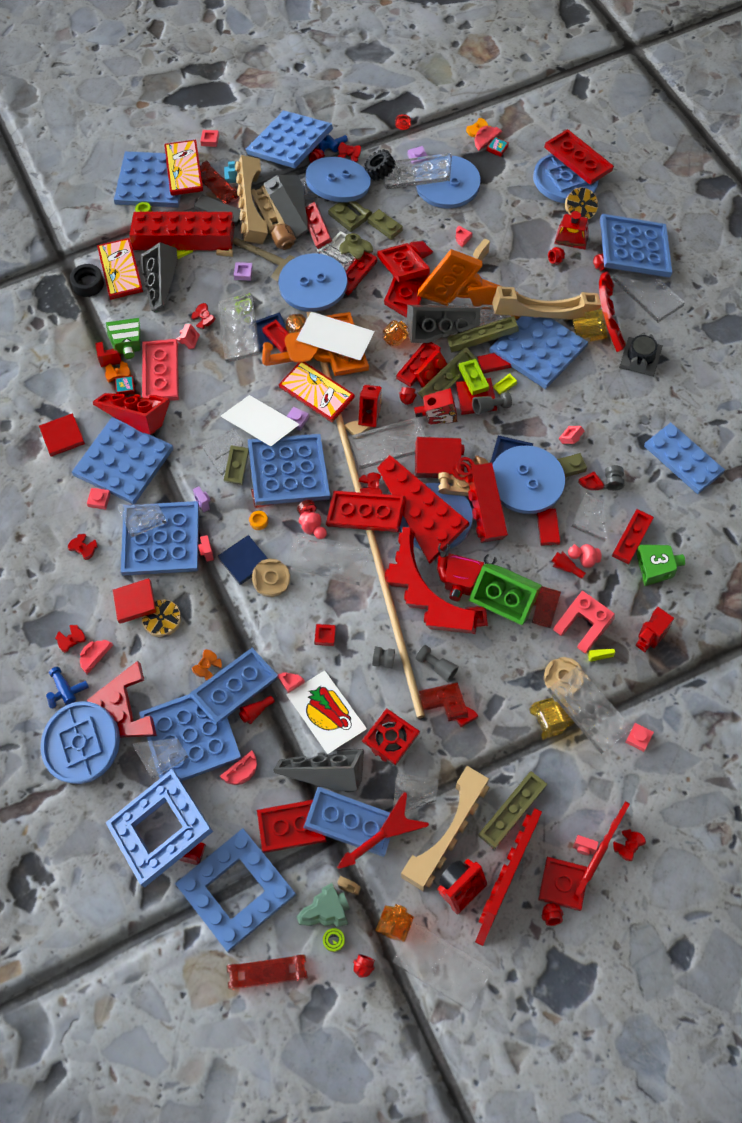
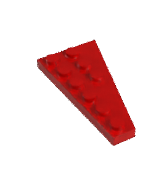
(424, 510)
(506, 876)

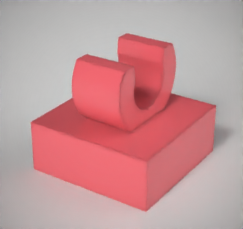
(188, 336)

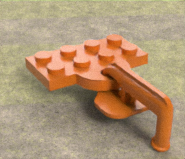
(458, 278)
(304, 352)

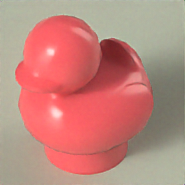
(312, 524)
(586, 553)

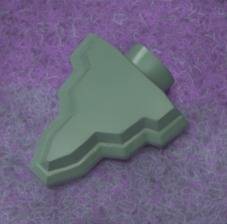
(326, 909)

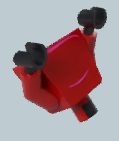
(459, 573)

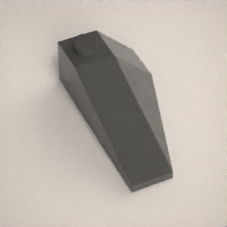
(289, 199)
(158, 267)
(433, 322)
(334, 771)

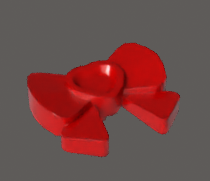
(349, 150)
(203, 313)
(372, 480)
(77, 545)
(72, 639)
(633, 842)

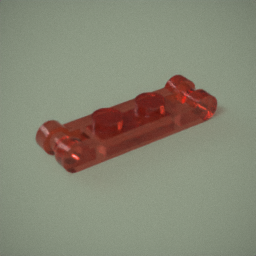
(217, 183)
(267, 972)

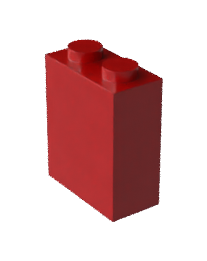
(437, 455)

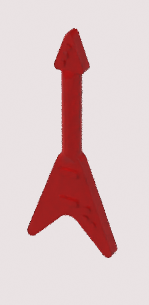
(394, 825)
(601, 850)

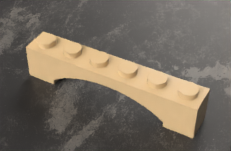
(253, 226)
(512, 303)
(420, 869)

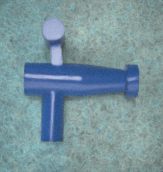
(333, 144)
(65, 691)

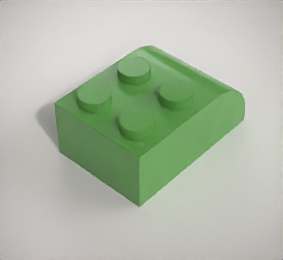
(505, 593)

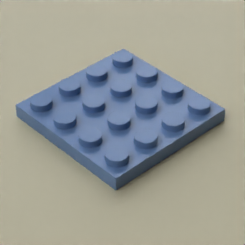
(289, 139)
(144, 179)
(635, 245)
(539, 348)
(122, 460)
(288, 470)
(167, 547)
(204, 742)

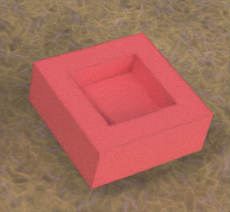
(209, 138)
(571, 435)
(98, 498)
(205, 548)
(639, 737)
(585, 845)

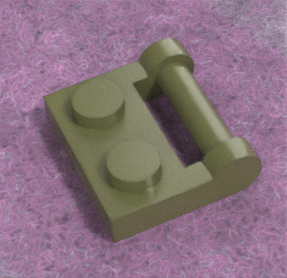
(347, 217)

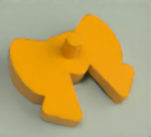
(473, 129)

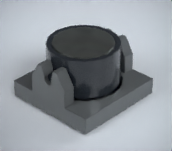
(641, 351)

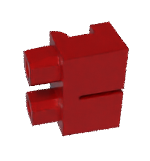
(654, 630)

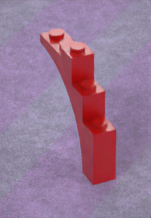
(440, 613)

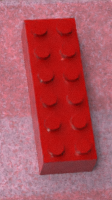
(182, 230)

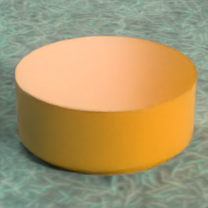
(258, 520)

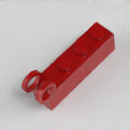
(485, 499)

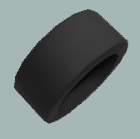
(85, 270)

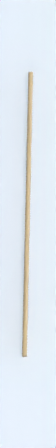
(379, 566)

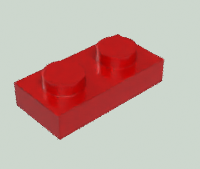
(430, 368)

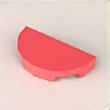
(485, 136)
(93, 653)
(241, 771)

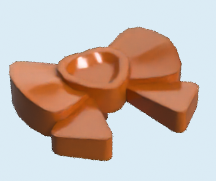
(111, 374)
(209, 658)

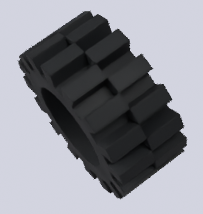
(379, 164)

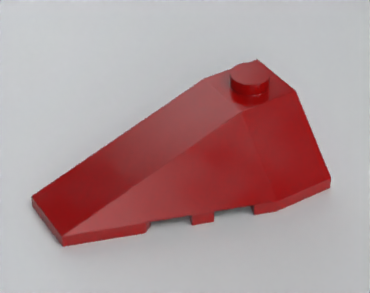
(140, 413)

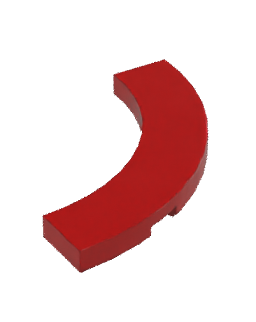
(605, 291)

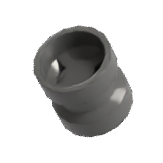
(614, 477)
(383, 657)

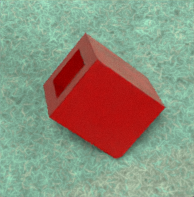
(107, 356)
(194, 855)

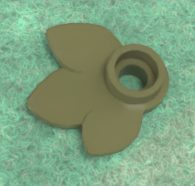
(355, 246)

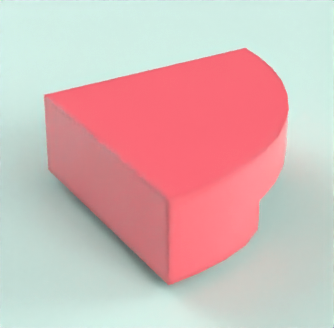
(462, 236)
(290, 681)

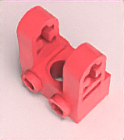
(593, 612)

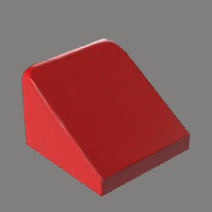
(421, 249)
(482, 615)

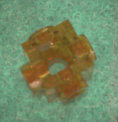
(395, 922)

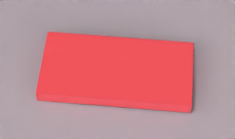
(160, 369)

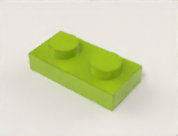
(473, 377)

